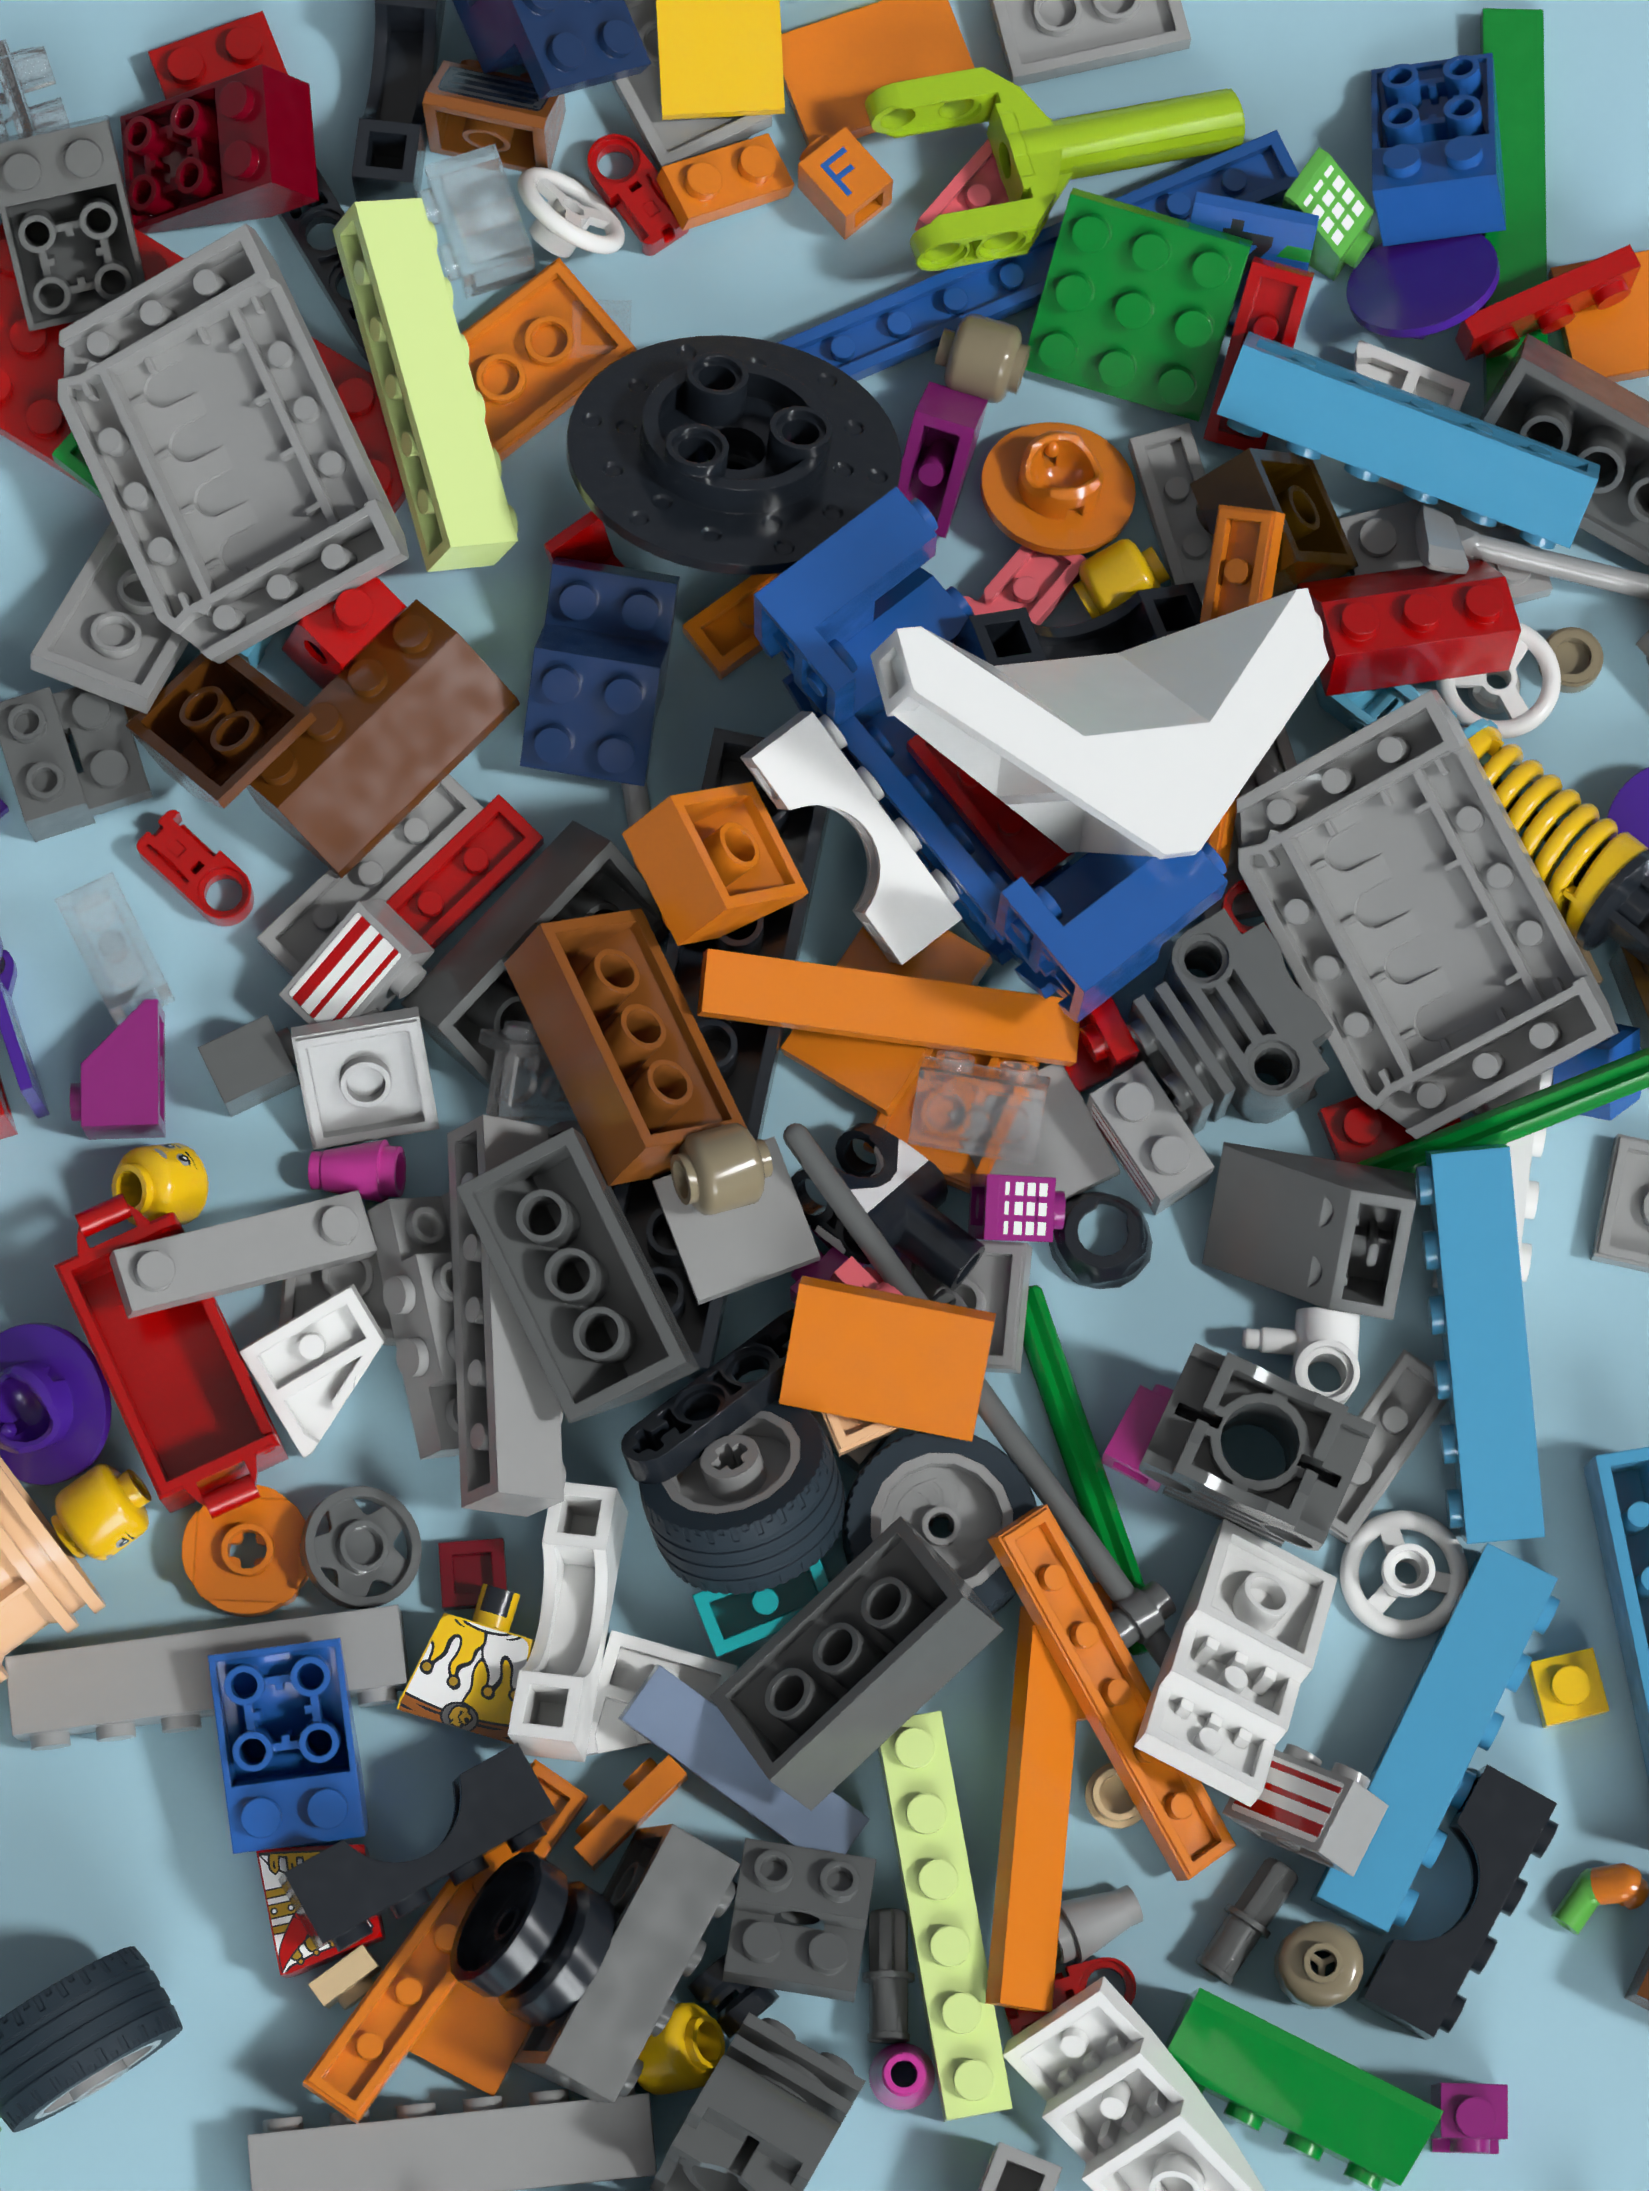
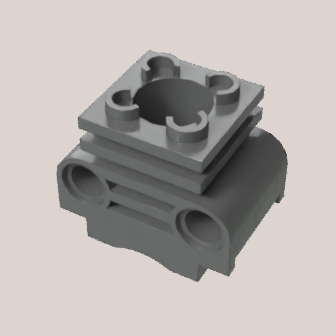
(1221, 1030)
(1316, 1434)
(761, 2115)

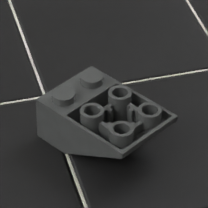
(67, 221)
(1312, 1227)

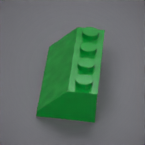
(1301, 2091)

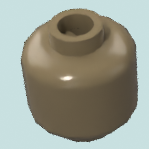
(983, 357)
(721, 1169)
(1294, 1969)

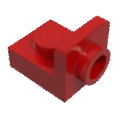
(1103, 1047)

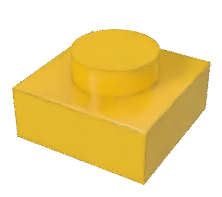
(1568, 1687)

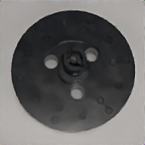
(729, 452)

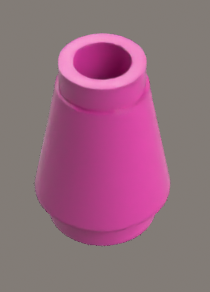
(368, 1167)
(887, 2091)

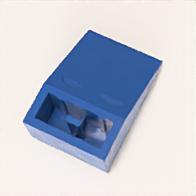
(1437, 150)
(288, 1746)

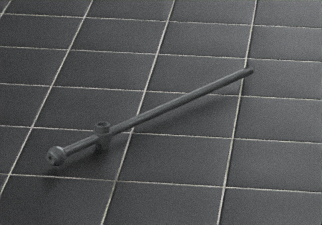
(1136, 1612)

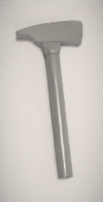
(1447, 547)

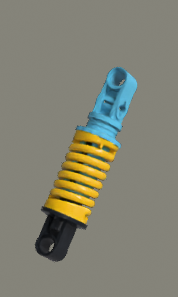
(1586, 865)

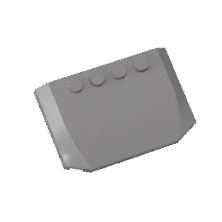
(224, 449)
(1417, 919)

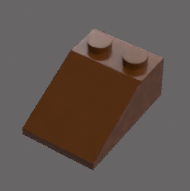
(219, 727)

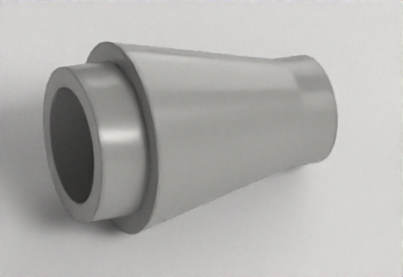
(1094, 1921)

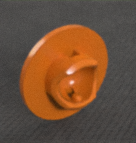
(1057, 488)

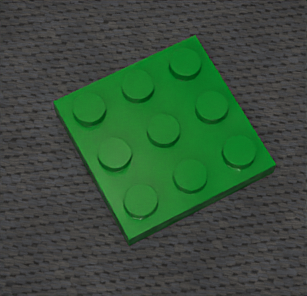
(1136, 304)

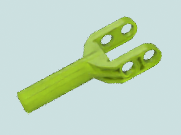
(1039, 153)

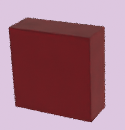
(466, 1568)

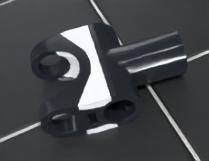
(901, 1200)

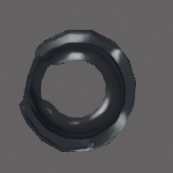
(1098, 1270)

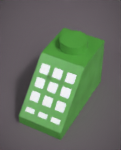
(1342, 213)

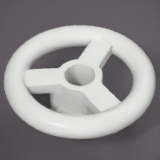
(567, 214)
(1508, 699)
(1389, 1528)

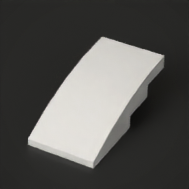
(1236, 1663)
(1125, 2100)

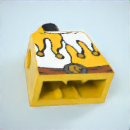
(471, 1668)

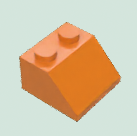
(713, 861)

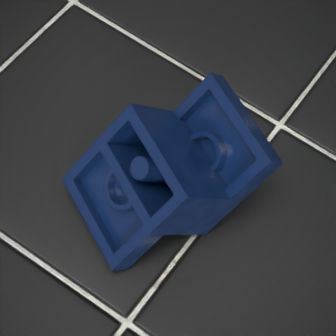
(559, 41)
(599, 671)

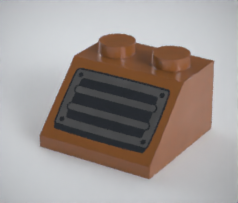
(479, 109)

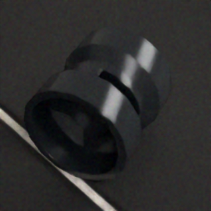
(731, 2012)

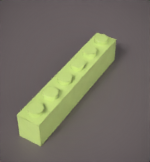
(425, 384)
(943, 1919)

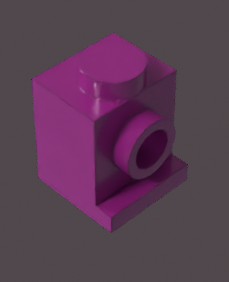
(1471, 2117)

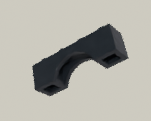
(393, 126)
(1144, 617)
(1498, 1830)
(345, 1889)

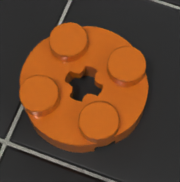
(222, 1580)

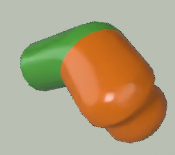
(1600, 1886)

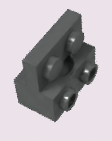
(42, 767)
(799, 1920)

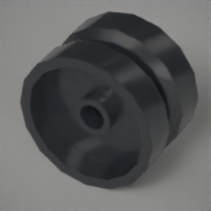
(532, 1939)

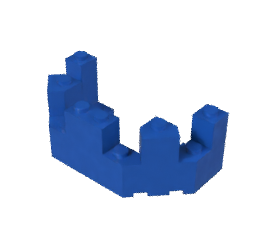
(1080, 927)

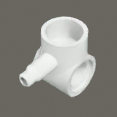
(1317, 1337)

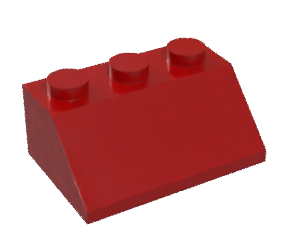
(1414, 626)

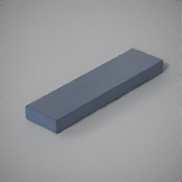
(704, 1743)

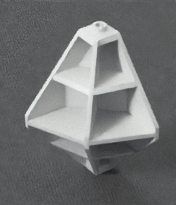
(1121, 745)

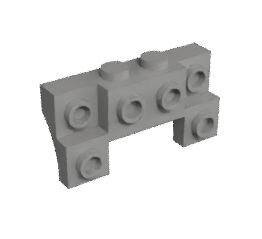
(418, 1293)

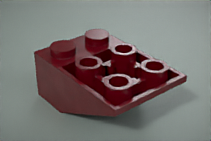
(221, 153)

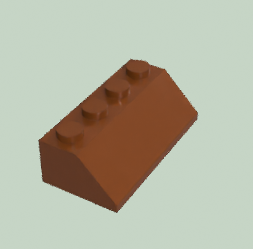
(620, 1040)

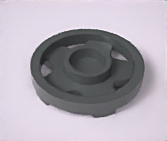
(360, 1547)

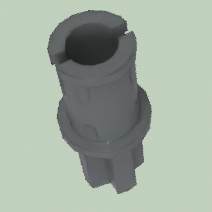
(1248, 1920)
(888, 1976)

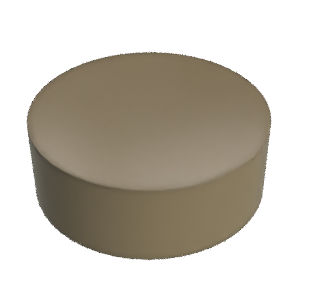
(1578, 658)

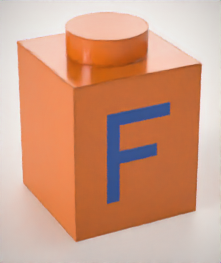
(843, 181)

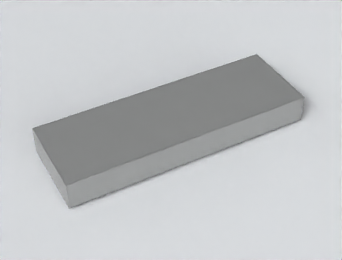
(1402, 1413)

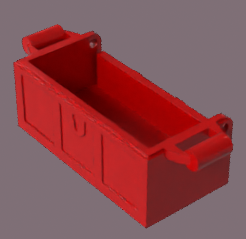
(172, 1375)

